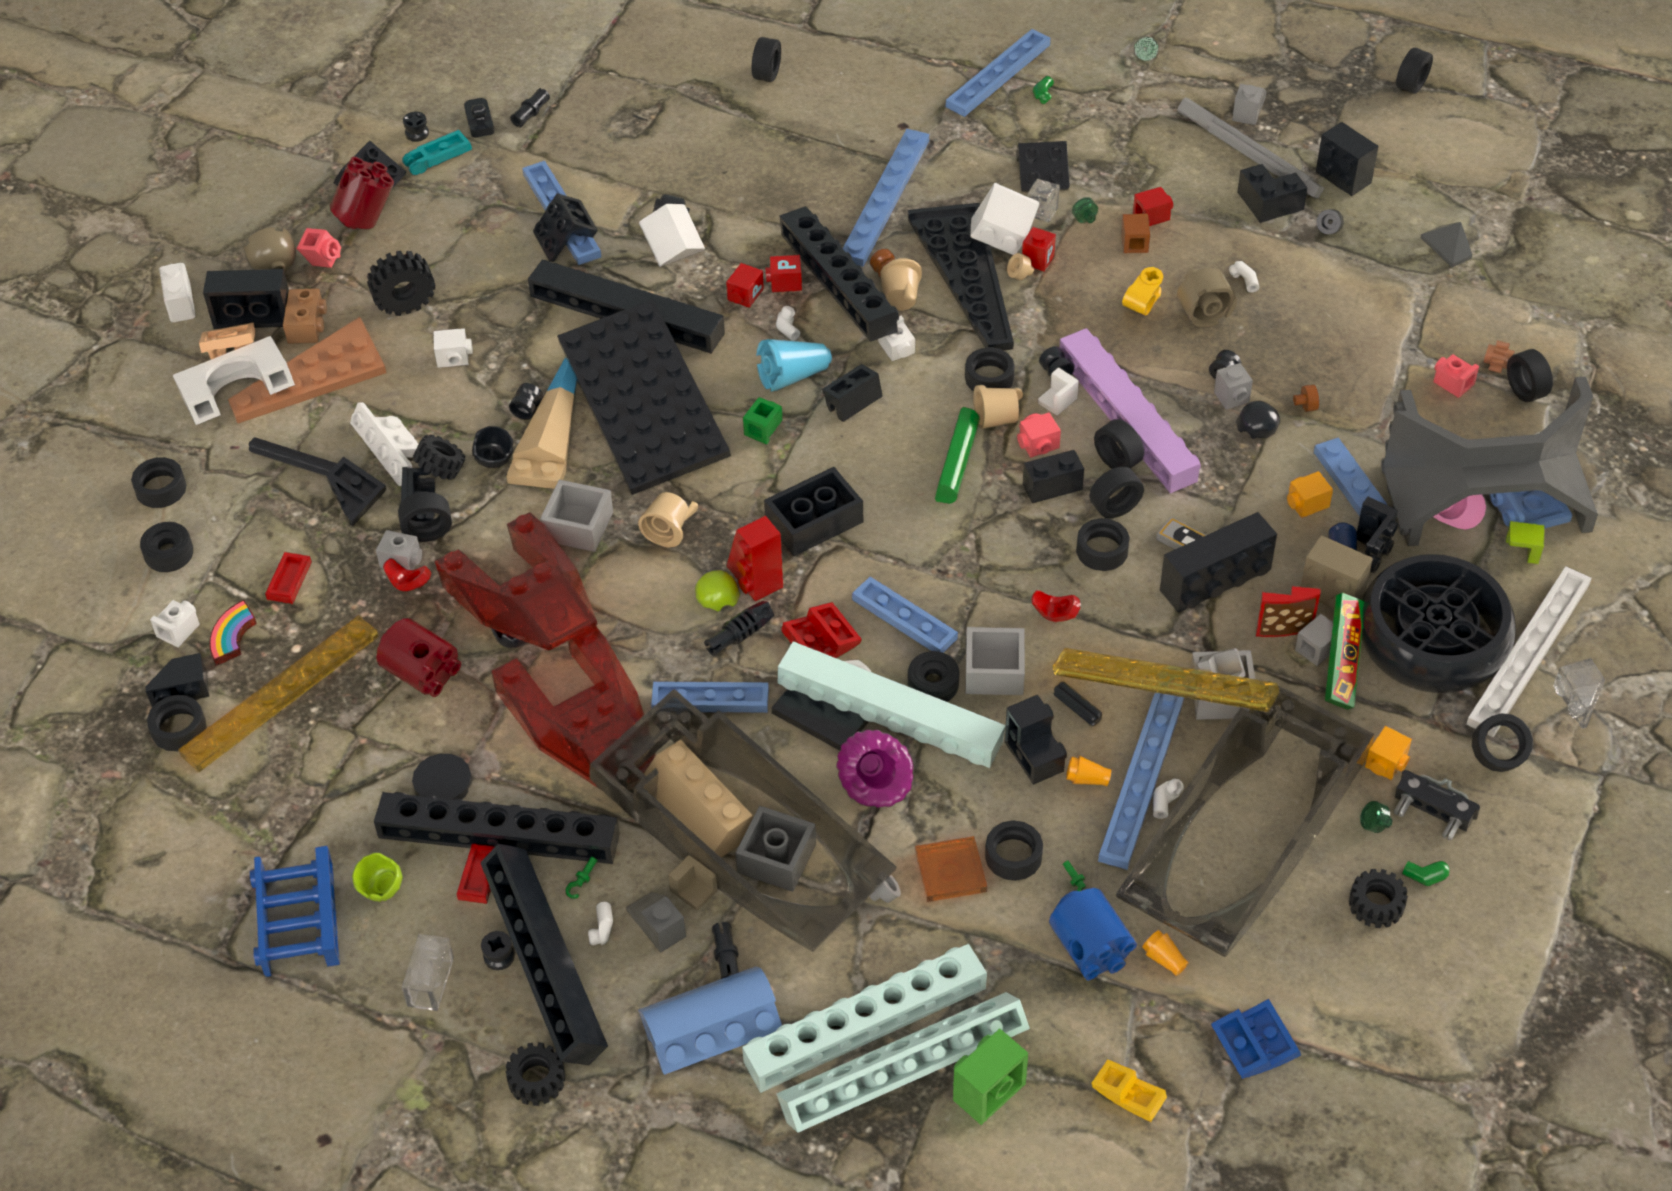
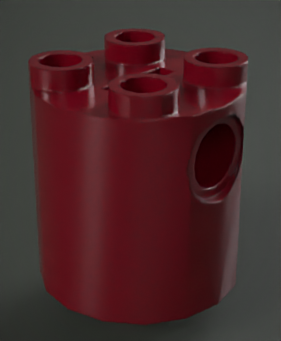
(361, 194)
(417, 656)

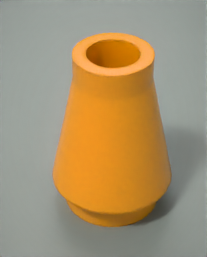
(1087, 772)
(1164, 952)

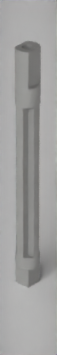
(1245, 144)

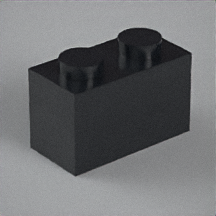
(1053, 476)

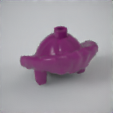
(875, 769)

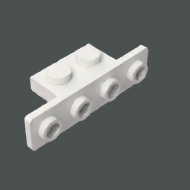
(386, 439)

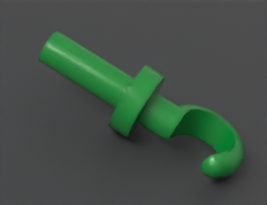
(582, 877)
(1077, 880)

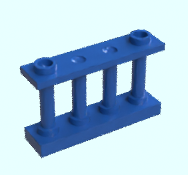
(323, 919)

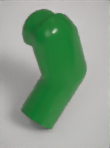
(1040, 90)
(1427, 875)

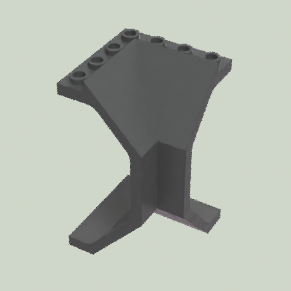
(1435, 468)

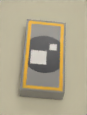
(1177, 534)

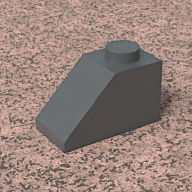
(658, 920)

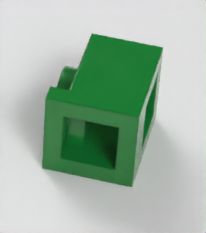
(762, 420)

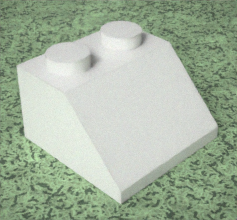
(1003, 219)

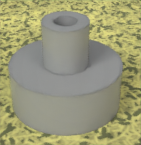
(887, 890)

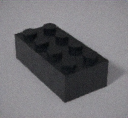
(1218, 562)

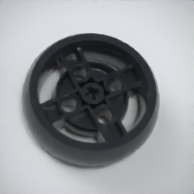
(1437, 623)

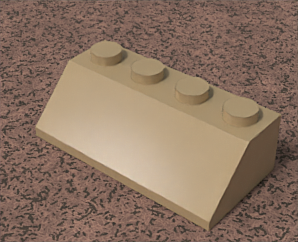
(699, 799)

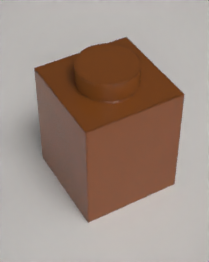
(1135, 233)

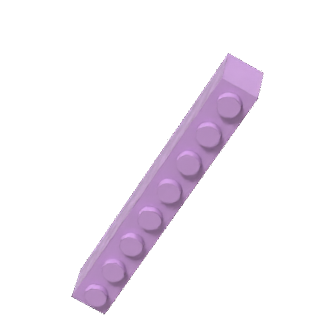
(1123, 400)

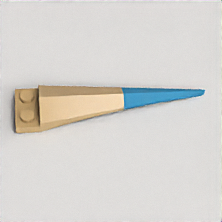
(543, 449)

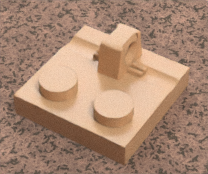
(218, 340)

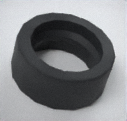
(989, 357)
(1529, 375)
(1128, 440)
(154, 468)
(1111, 482)
(423, 503)
(1102, 560)
(173, 706)
(1518, 727)
(1010, 869)

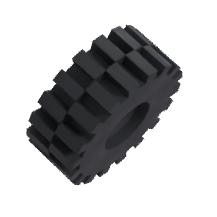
(397, 270)

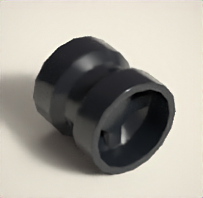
(1055, 358)
(526, 400)

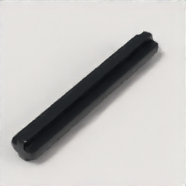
(290, 456)

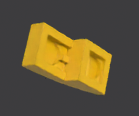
(1127, 1091)

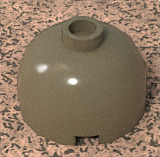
(270, 249)

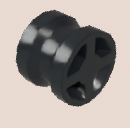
(415, 126)
(1223, 359)
(501, 957)

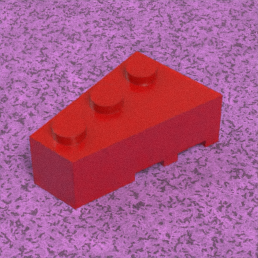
(757, 558)

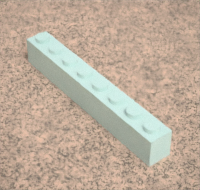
(891, 704)

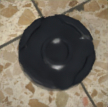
(442, 777)

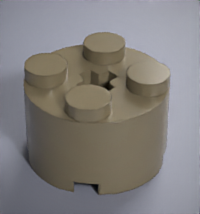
(1206, 296)

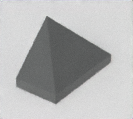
(1449, 243)

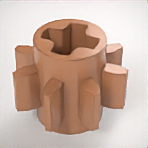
(1498, 356)

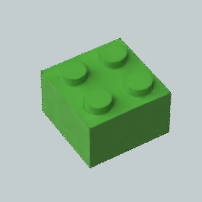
(989, 1075)

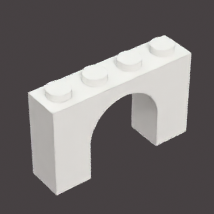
(255, 360)

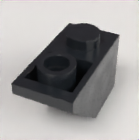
(180, 677)

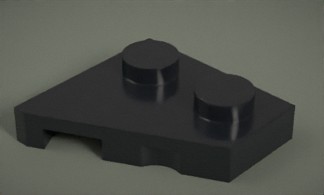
(354, 489)

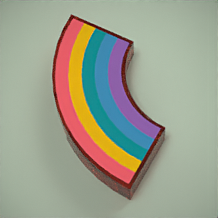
(229, 631)

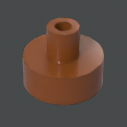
(1308, 398)

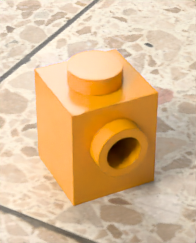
(1309, 494)
(1389, 753)

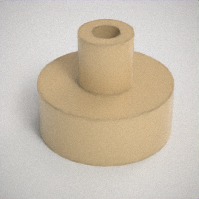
(1019, 266)

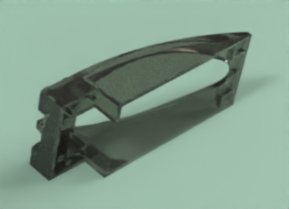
(1243, 742)
(730, 750)

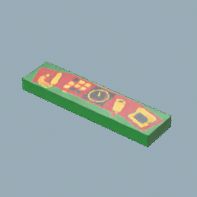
(1344, 651)

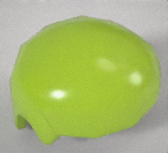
(717, 590)
(377, 877)

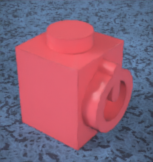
(319, 247)
(1039, 434)

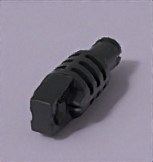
(740, 627)

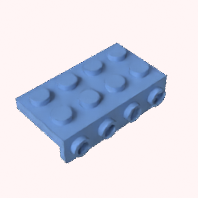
(1531, 508)

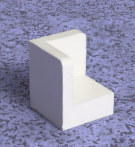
(1062, 392)

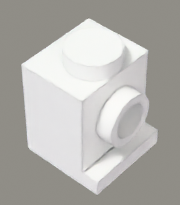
(900, 343)
(175, 622)

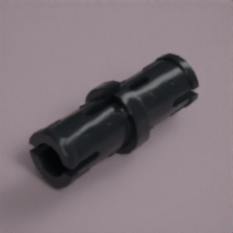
(530, 107)
(725, 952)

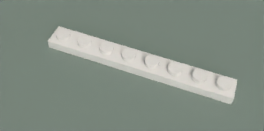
(1530, 648)

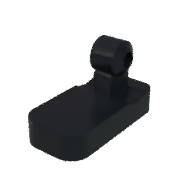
(479, 117)

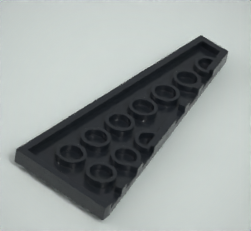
(966, 268)

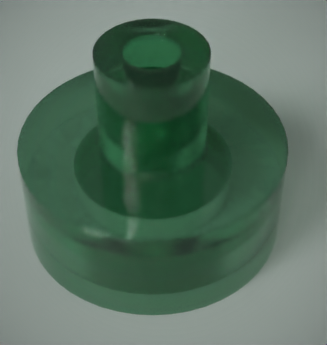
(1150, 51)
(1085, 210)
(1375, 817)

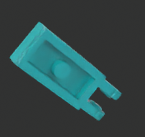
(436, 152)

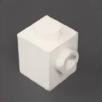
(452, 347)

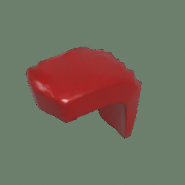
(406, 579)
(1056, 608)

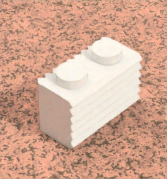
(177, 292)

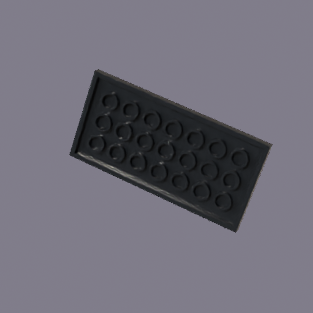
(643, 397)

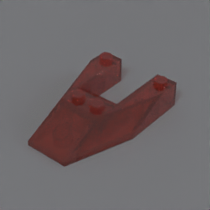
(538, 606)
(583, 724)

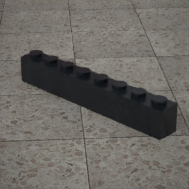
(604, 297)
(544, 955)

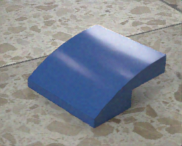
(1256, 1039)

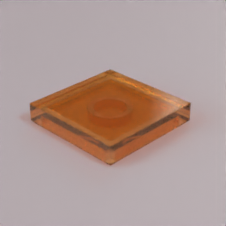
(950, 869)

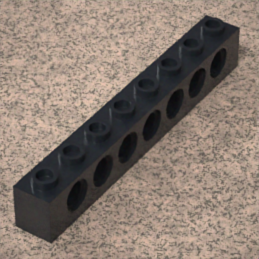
(839, 274)
(452, 830)

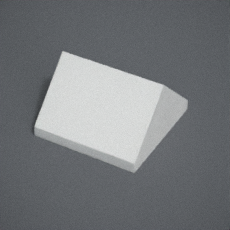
(671, 234)

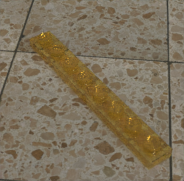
(1167, 679)
(278, 693)

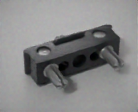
(1436, 800)

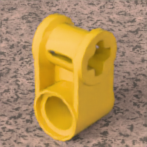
(1144, 291)

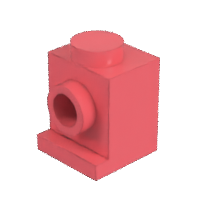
(1455, 375)

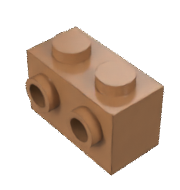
(304, 316)

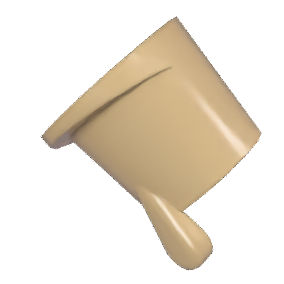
(901, 282)
(996, 405)
(665, 518)

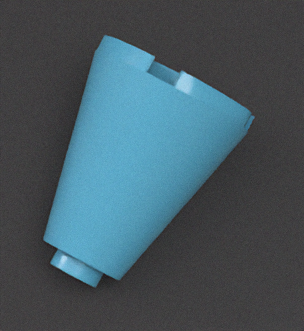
(790, 362)

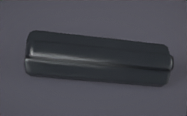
(1077, 703)

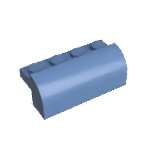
(711, 1019)

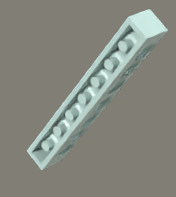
(857, 1030)
(899, 1062)

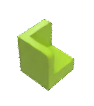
(1527, 536)

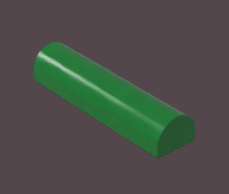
(957, 456)

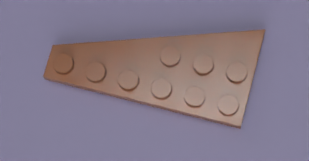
(327, 366)

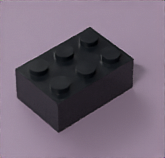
(246, 297)
(814, 510)

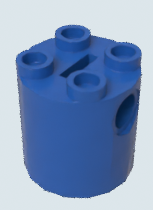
(1091, 932)

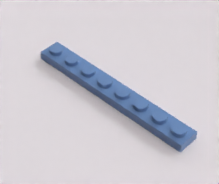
(885, 195)
(1140, 780)

